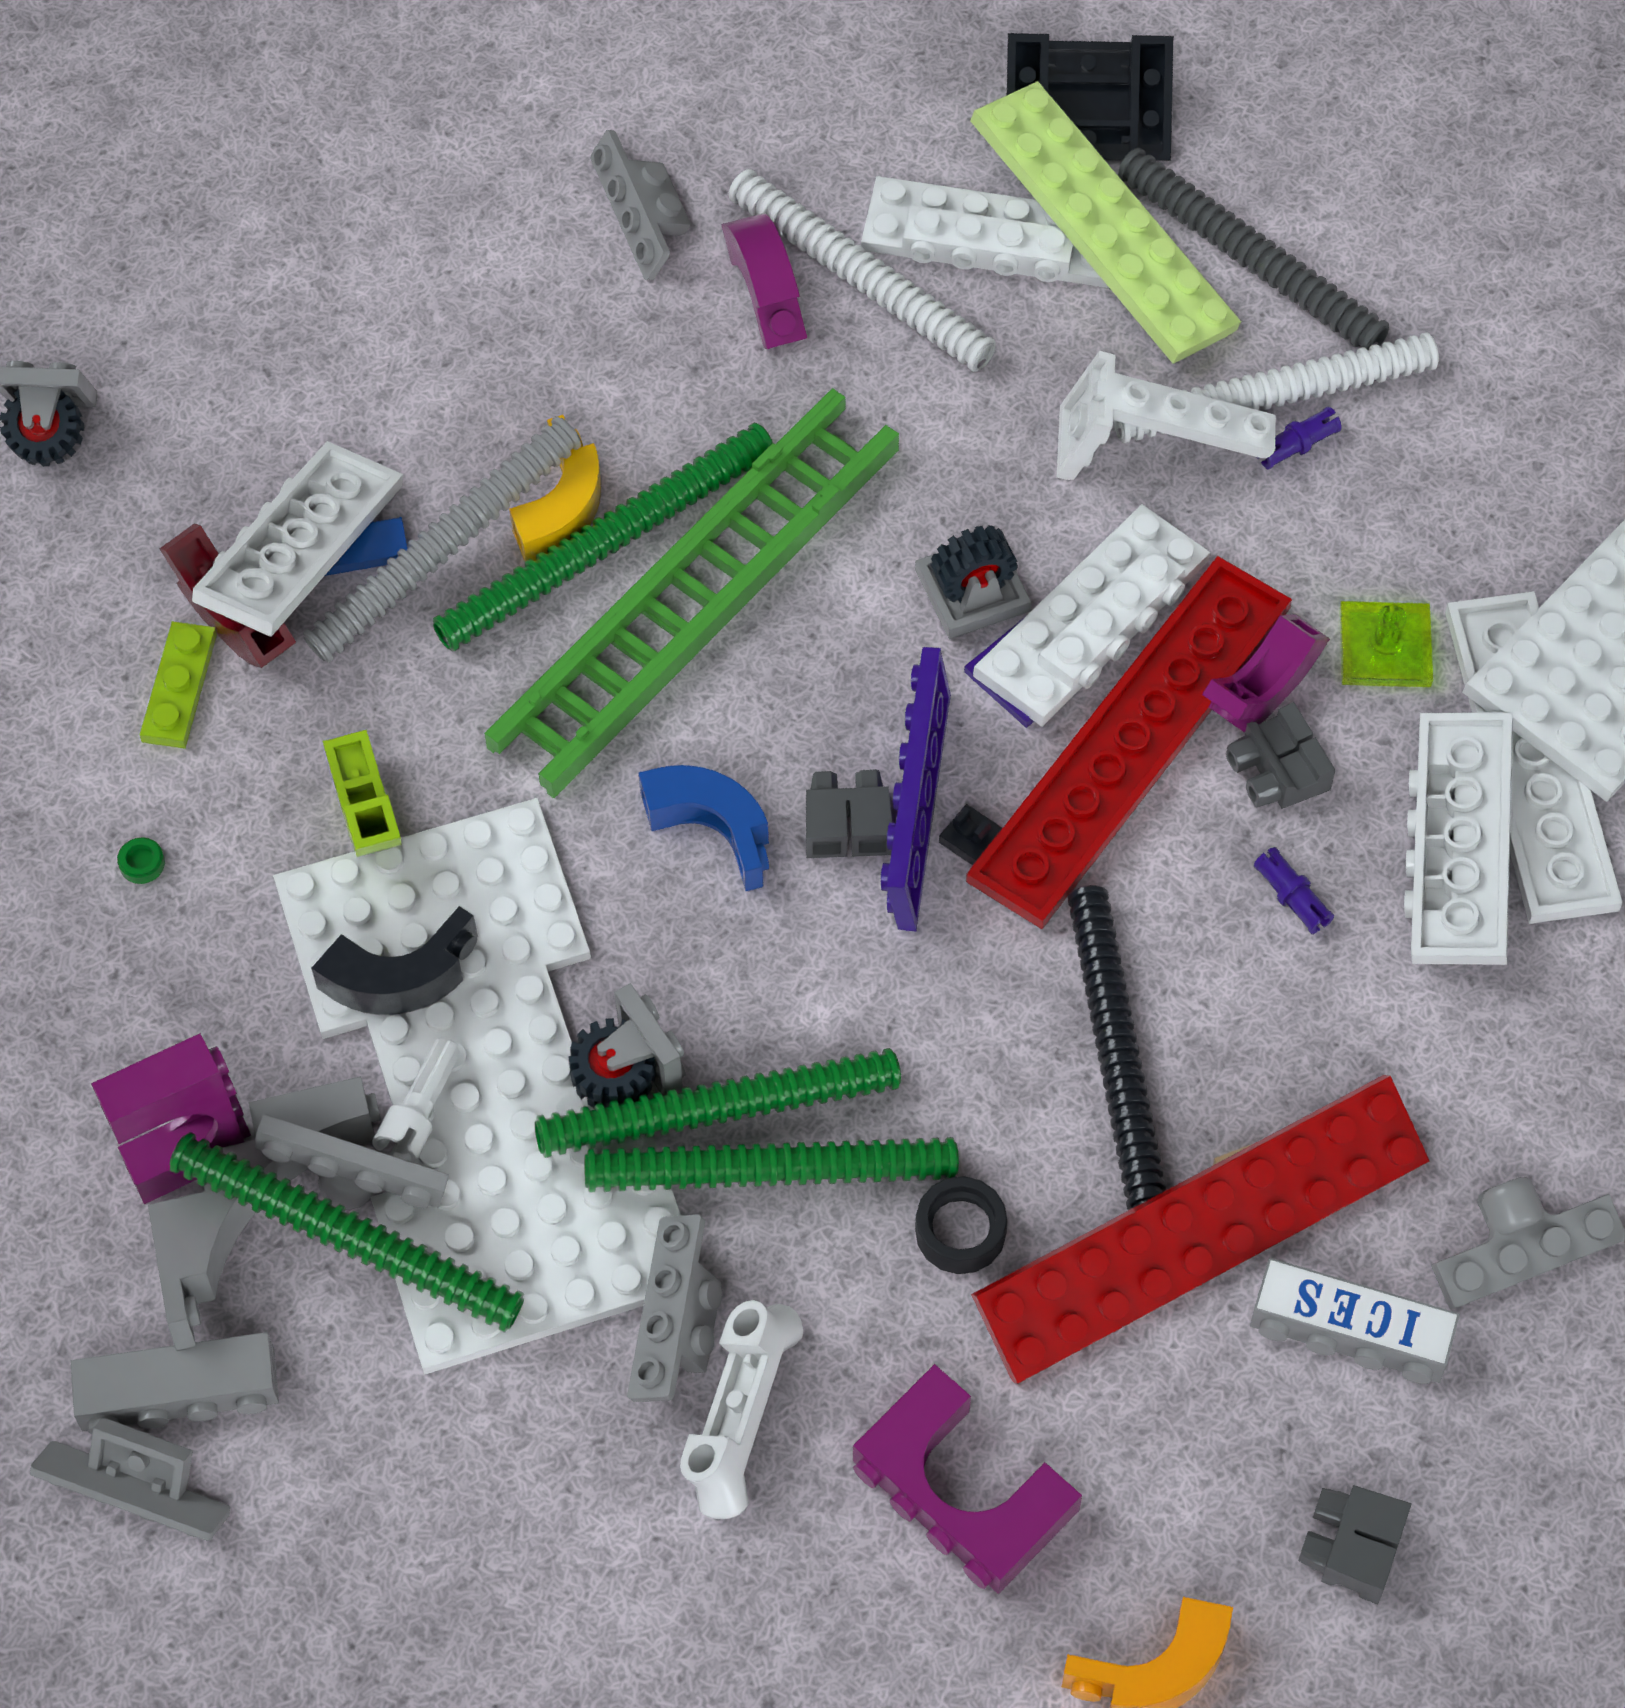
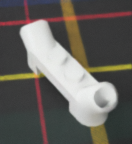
(719, 1456)

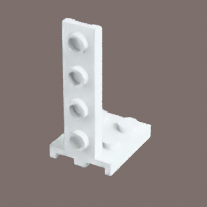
(1106, 396)

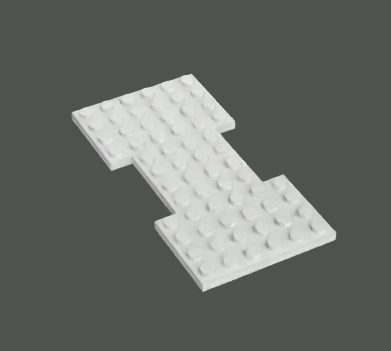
(503, 1201)

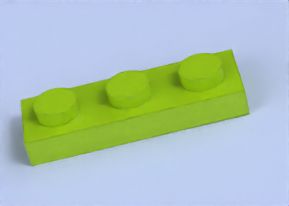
(178, 685)

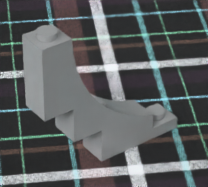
(200, 1229)

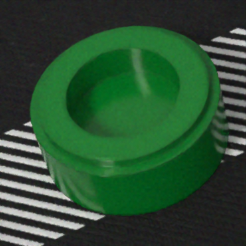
(141, 860)

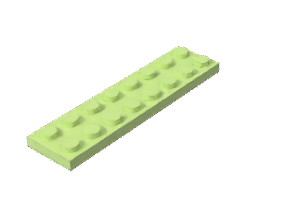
(1105, 222)

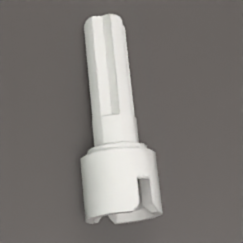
(409, 1122)

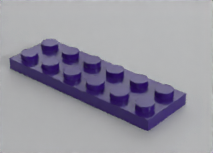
(917, 792)

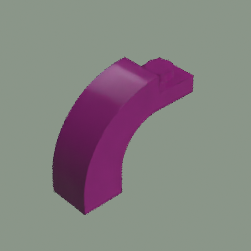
(764, 263)
(1270, 673)

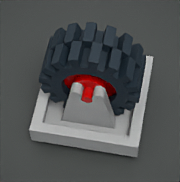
(44, 410)
(973, 581)
(625, 1059)

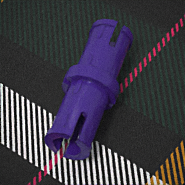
(1302, 435)
(1293, 890)

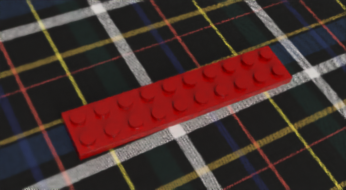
(1126, 743)
(1199, 1228)

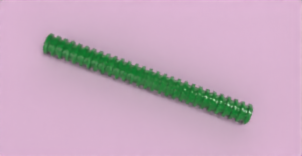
(602, 537)

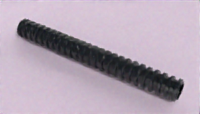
(1116, 1045)

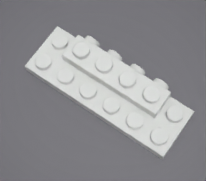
(971, 231)
(297, 538)
(1092, 615)
(1460, 839)

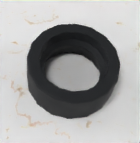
(955, 1190)

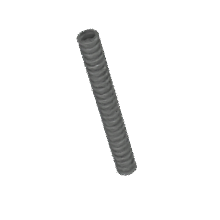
(1252, 250)

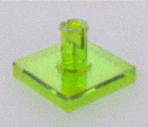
(1386, 644)

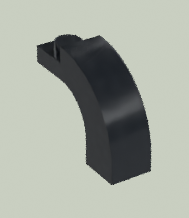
(401, 982)

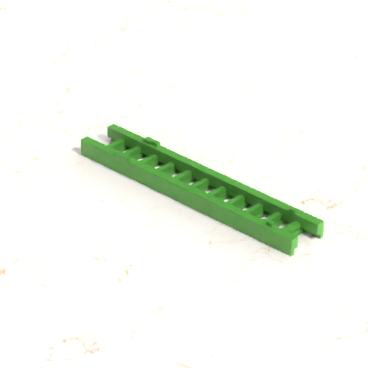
(717, 609)

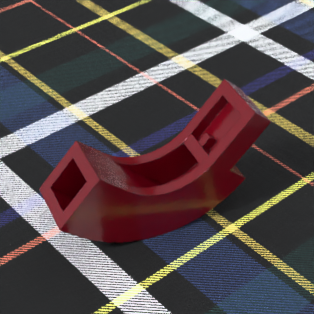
(190, 558)

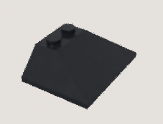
(1108, 89)

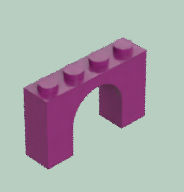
(176, 1084)
(990, 1542)

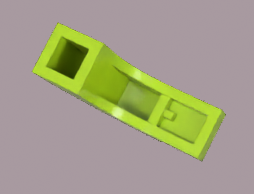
(361, 794)

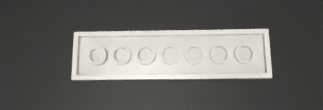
(1553, 820)

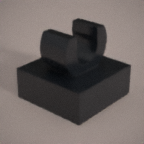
(969, 834)

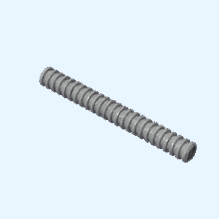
(442, 539)

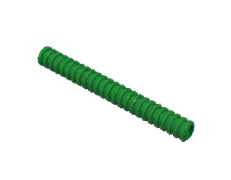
(717, 1102)
(771, 1164)
(346, 1231)

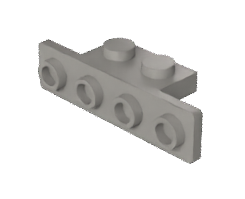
(641, 201)
(676, 1312)
(134, 1475)

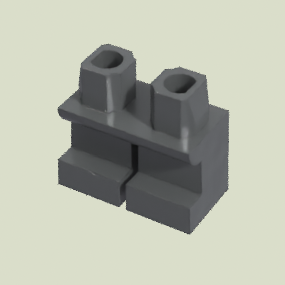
(1286, 756)
(827, 812)
(1364, 1542)

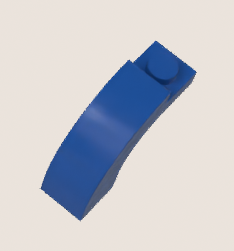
(710, 799)

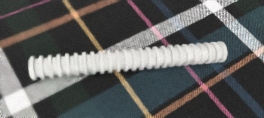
(863, 270)
(1315, 377)

